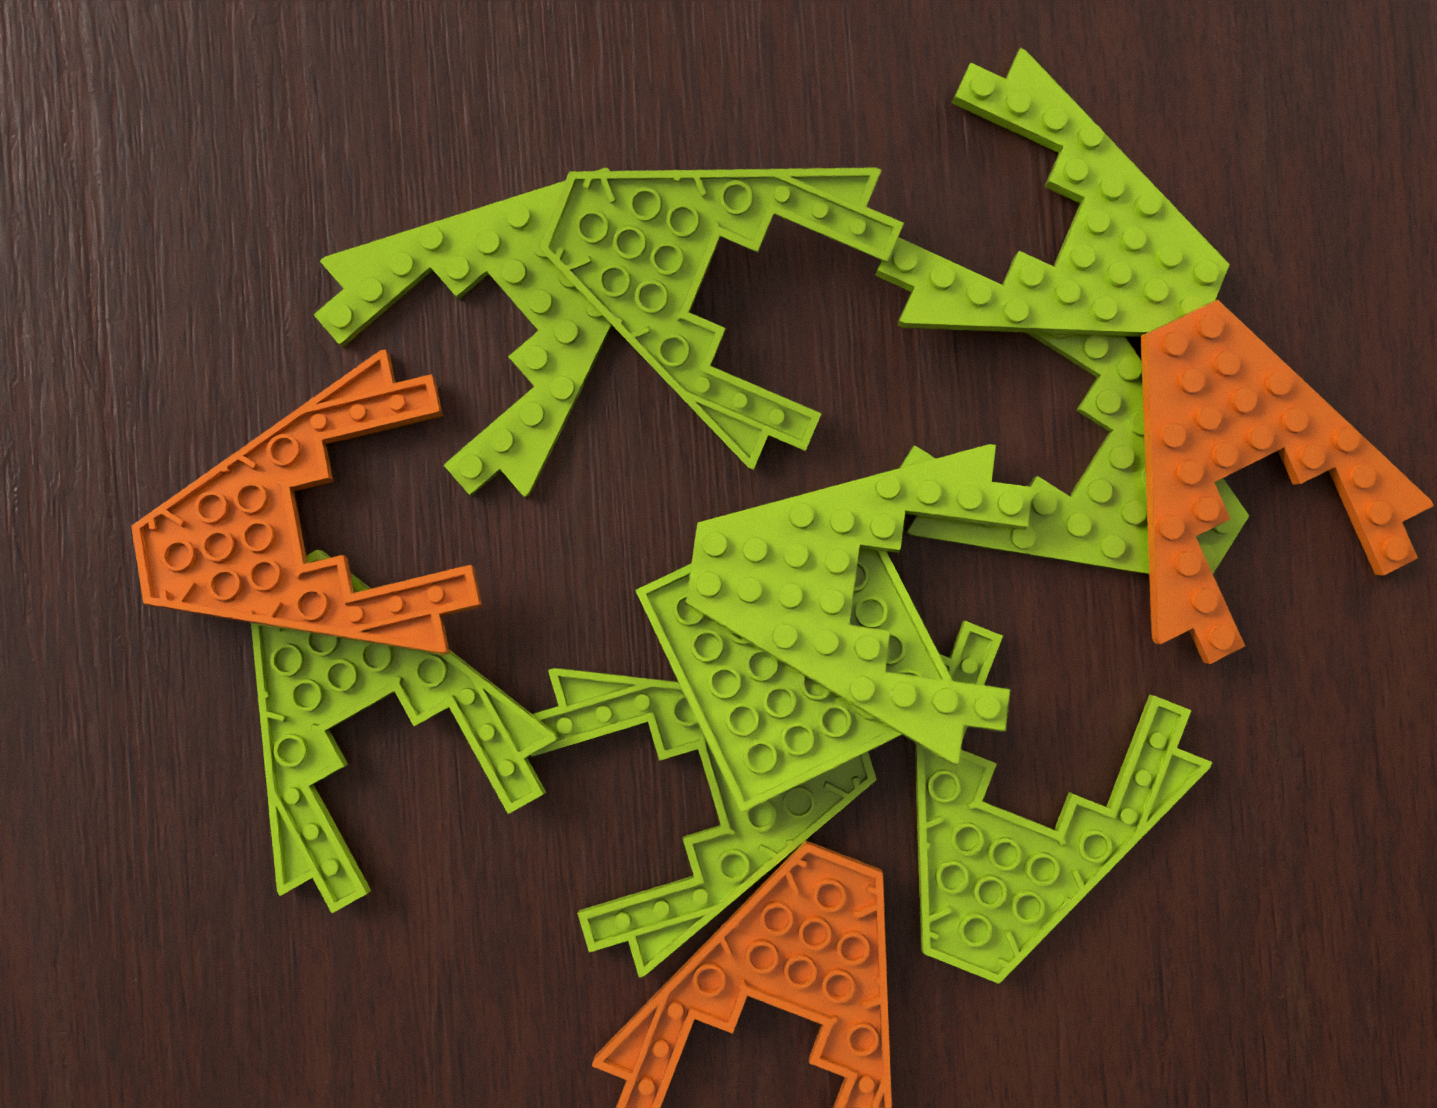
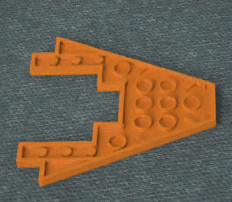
(1215, 407)
(237, 541)
(797, 943)

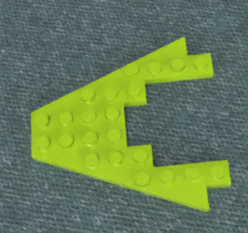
(644, 246)
(462, 251)
(1123, 262)
(1107, 510)
(789, 576)
(321, 681)
(723, 857)
(1003, 881)

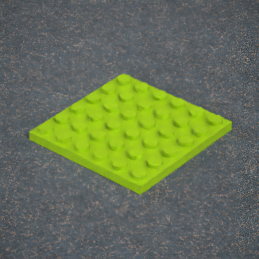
(764, 717)

